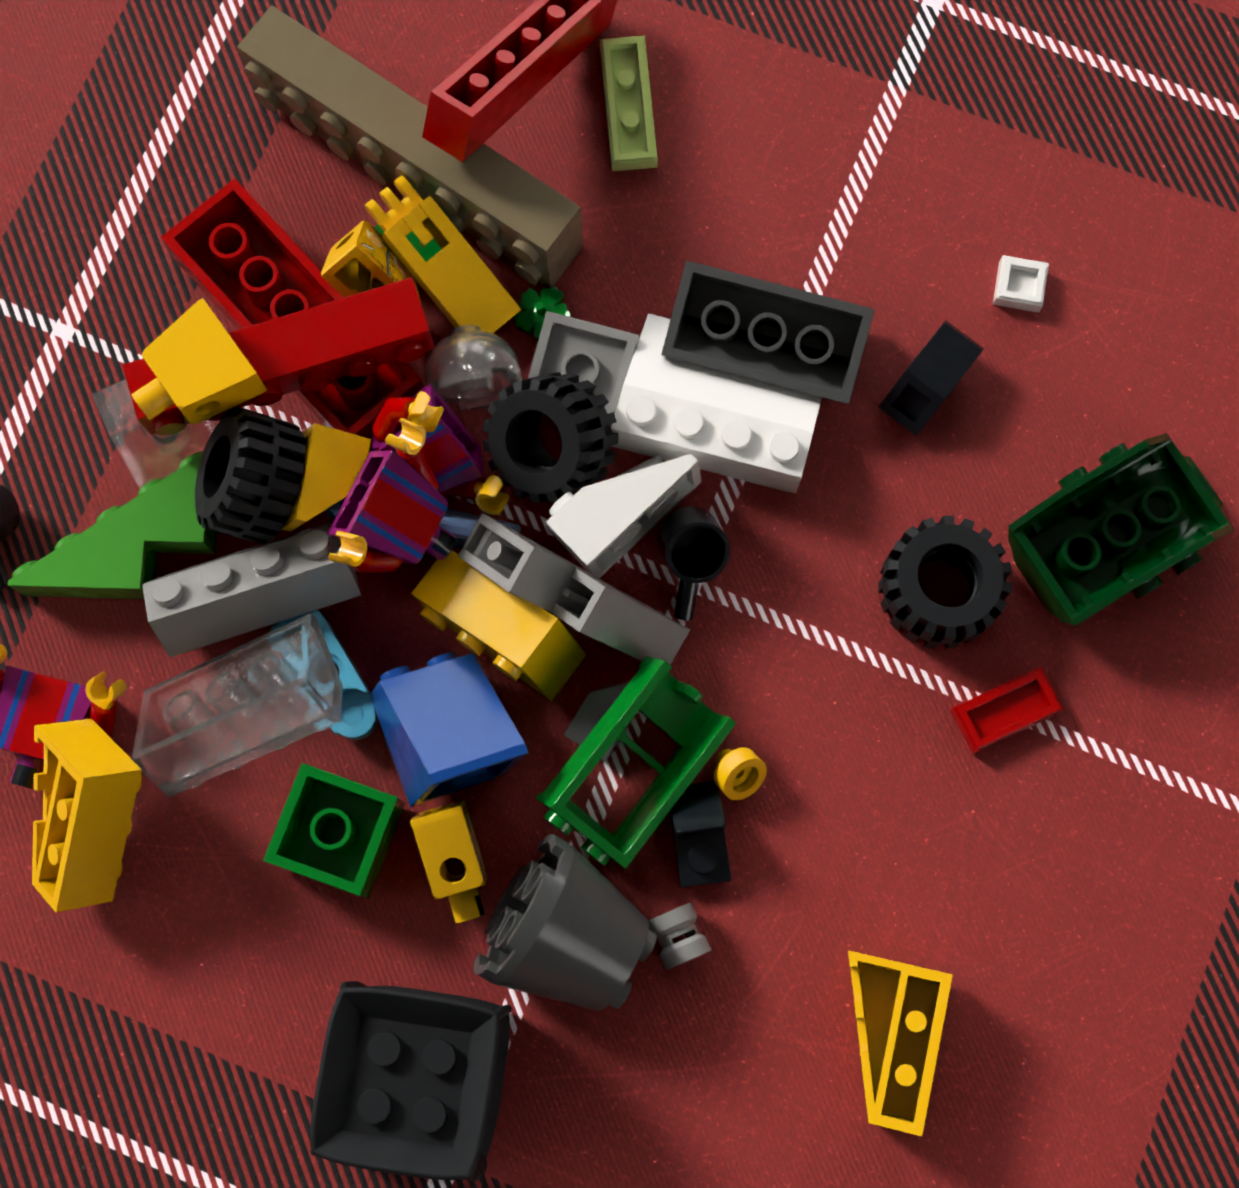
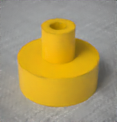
(739, 772)

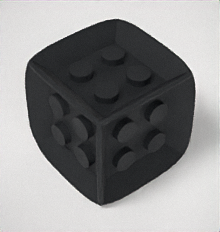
(410, 1082)

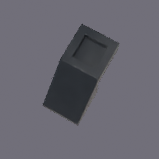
(931, 377)

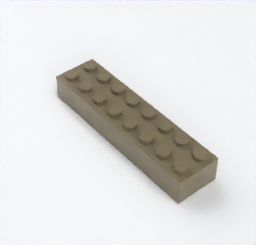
(383, 130)

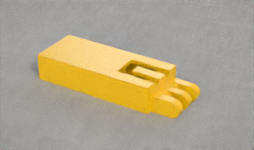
(455, 275)

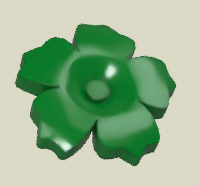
(535, 309)

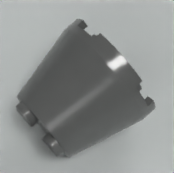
(565, 932)

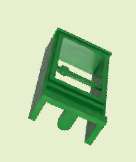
(680, 715)

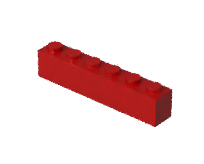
(511, 71)
(315, 347)

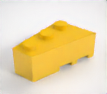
(490, 620)
(86, 814)
(899, 1035)

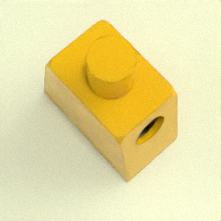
(196, 369)

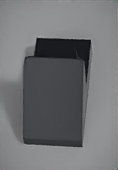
(700, 836)

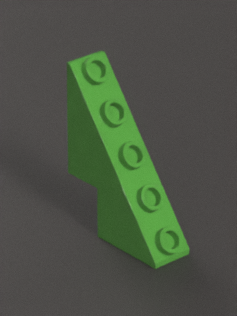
(122, 547)

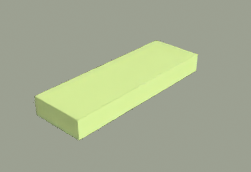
(628, 103)

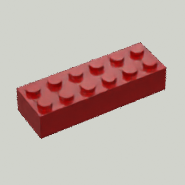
(261, 274)

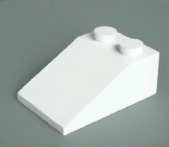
(615, 514)

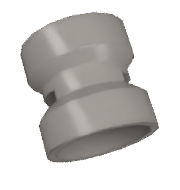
(674, 924)

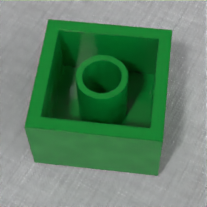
(334, 830)

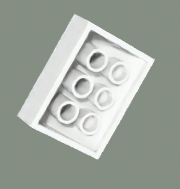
(716, 416)

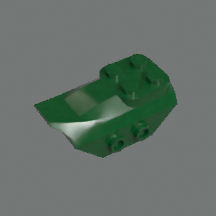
(1117, 529)

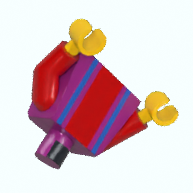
(448, 447)
(392, 509)
(40, 699)

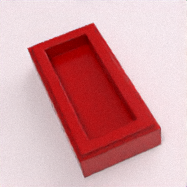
(1006, 710)

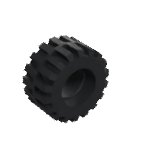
(517, 442)
(249, 475)
(969, 553)

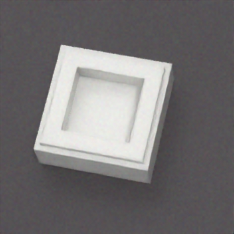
(1020, 283)

